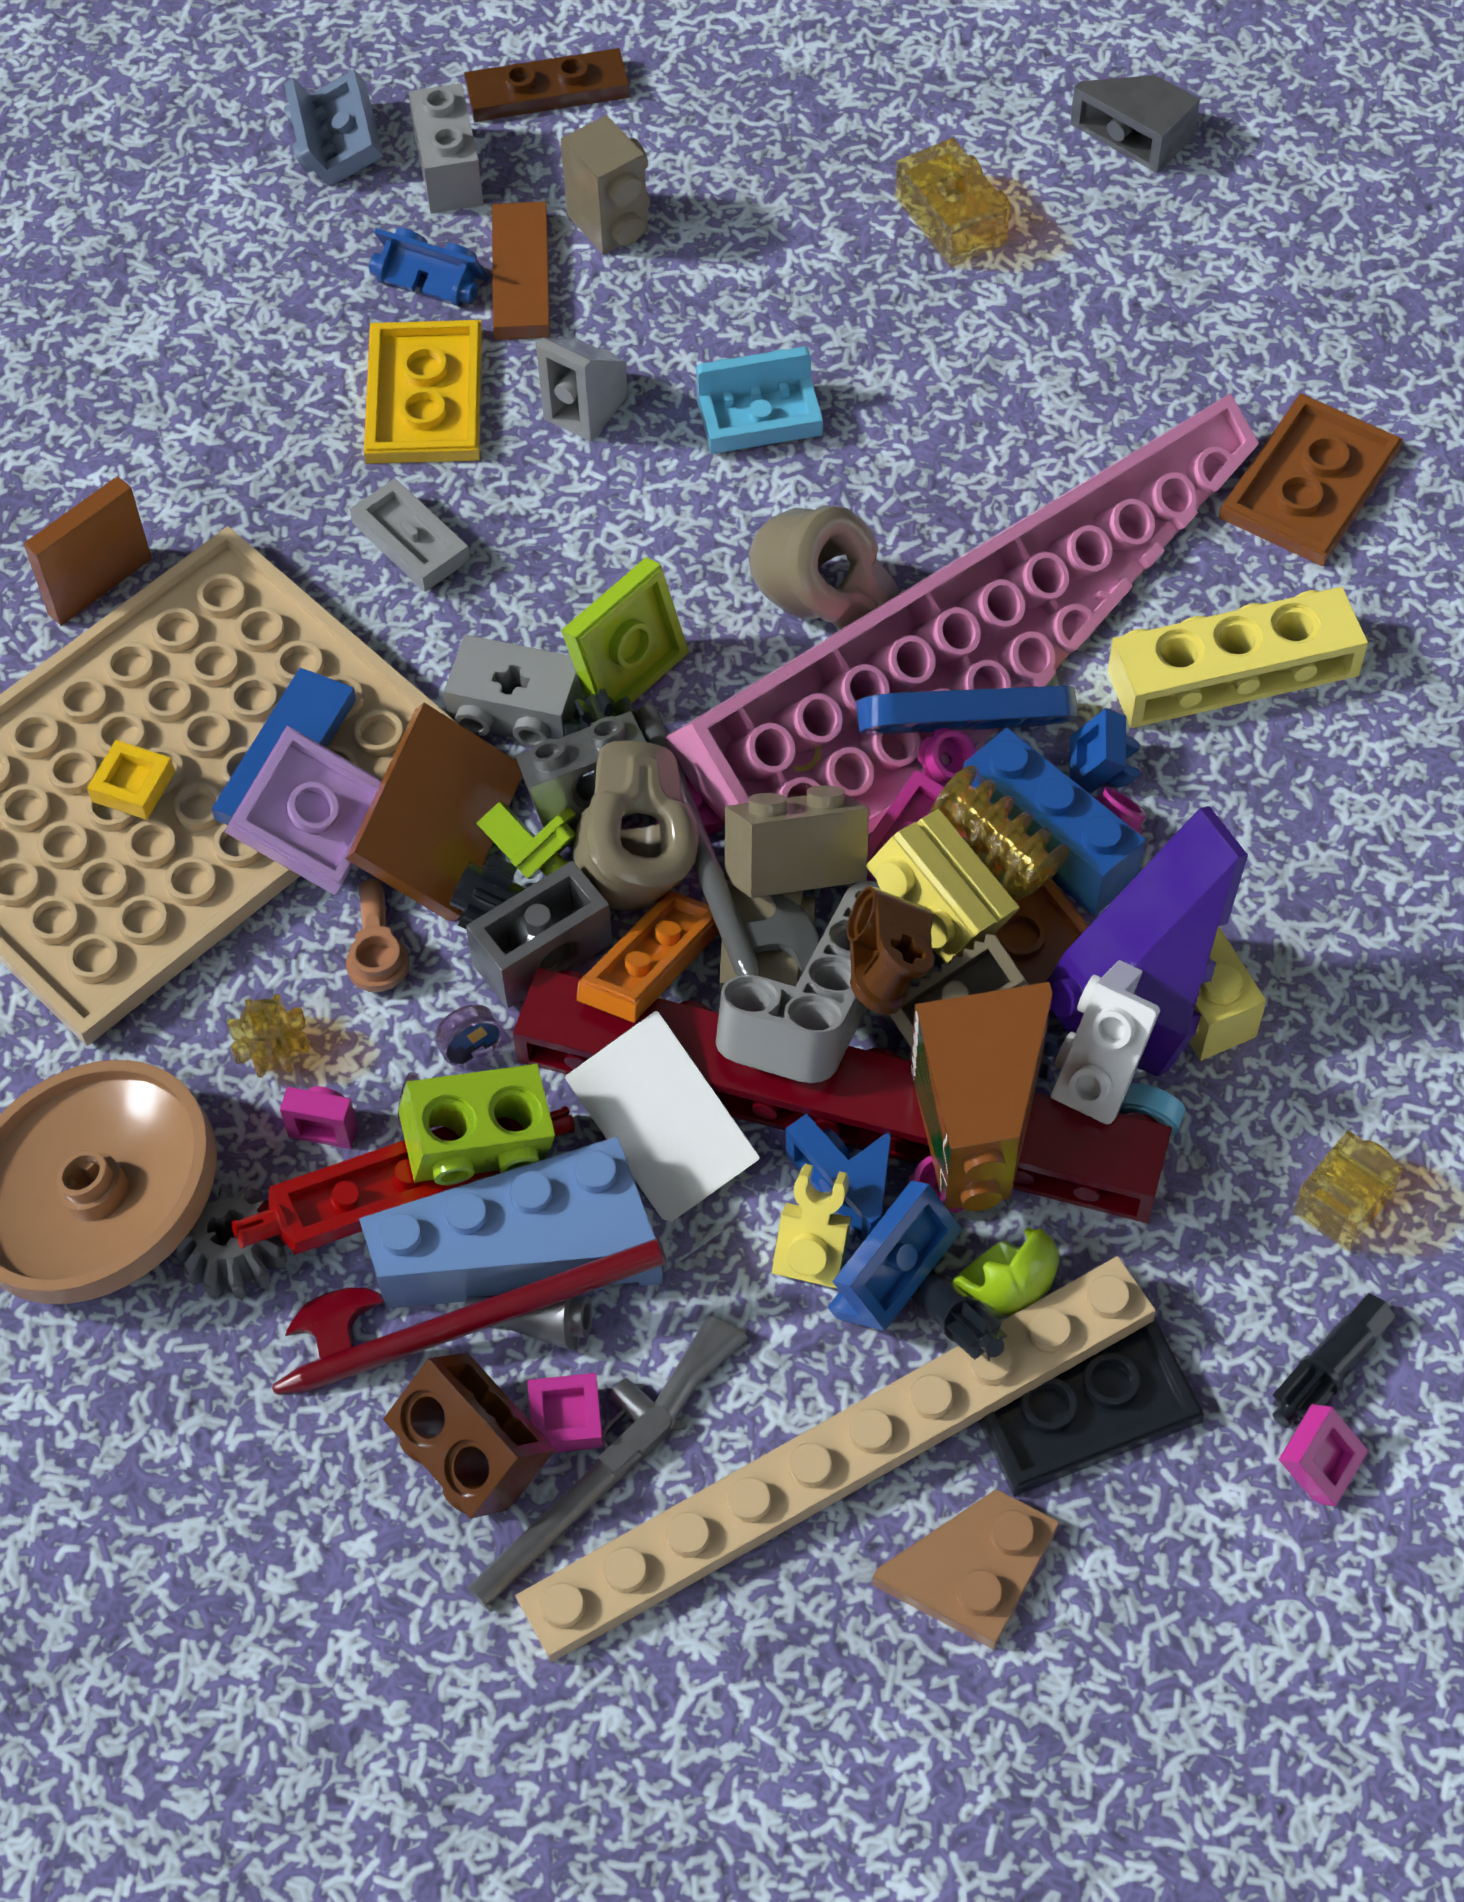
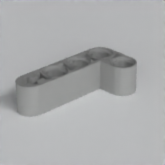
(798, 1028)

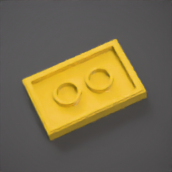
(423, 392)

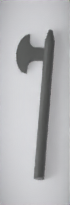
(785, 931)

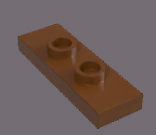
(546, 85)

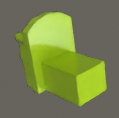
(525, 850)

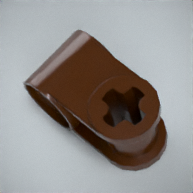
(887, 948)

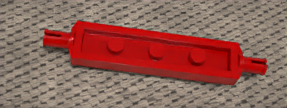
(332, 1199)

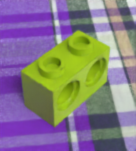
(470, 1108)

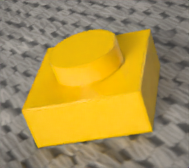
(131, 779)

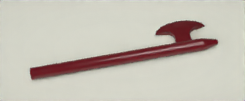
(337, 1311)

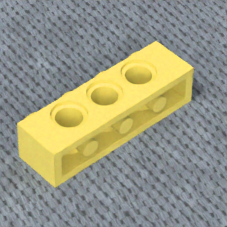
(1236, 656)

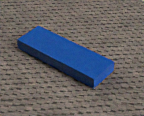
(308, 705)

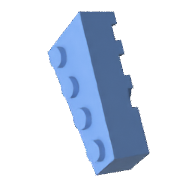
(510, 1229)

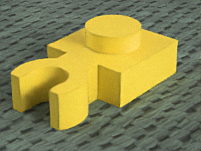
(810, 1234)

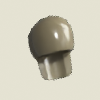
(798, 542)
(640, 863)

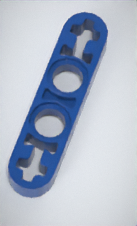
(966, 709)

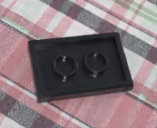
(1093, 1412)

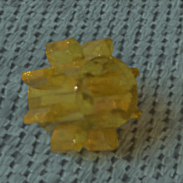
(268, 1035)

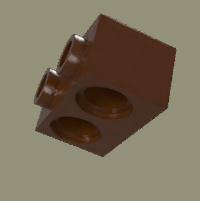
(476, 1425)

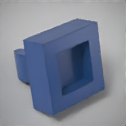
(1101, 752)

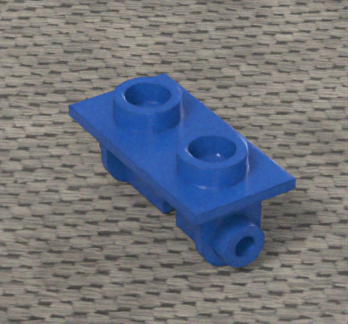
(409, 255)

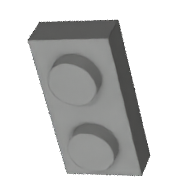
(410, 534)

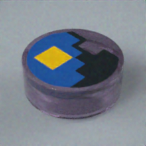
(467, 1034)

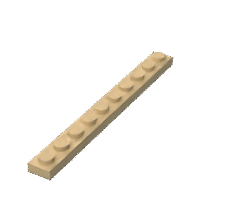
(830, 1461)

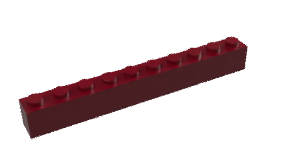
(870, 1094)

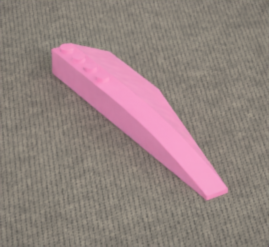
(978, 623)

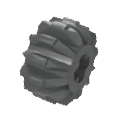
(229, 1264)

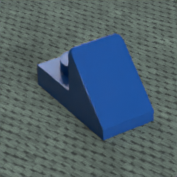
(829, 1155)

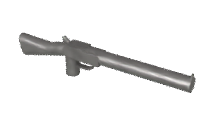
(651, 1425)

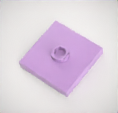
(305, 809)

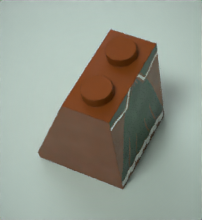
(976, 1087)

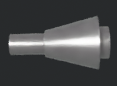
(554, 1324)

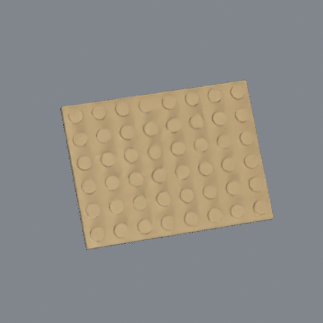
(189, 669)

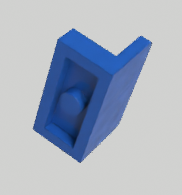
(894, 1258)

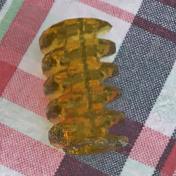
(1001, 844)

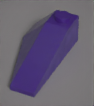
(1164, 928)

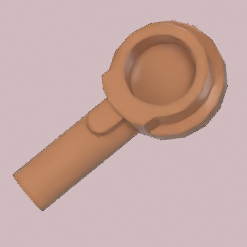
(376, 957)

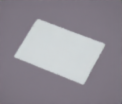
(665, 1117)

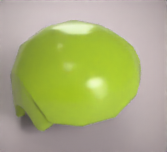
(1010, 1276)

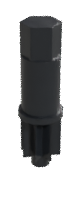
(960, 1316)
(1324, 1370)

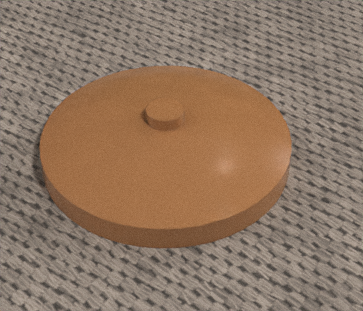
(99, 1179)

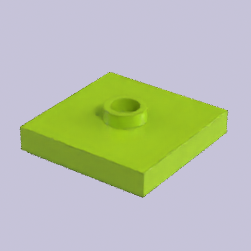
(627, 635)

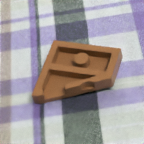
(972, 1566)

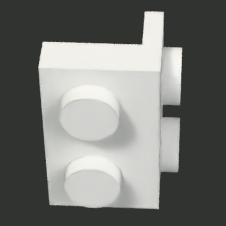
(1108, 1045)

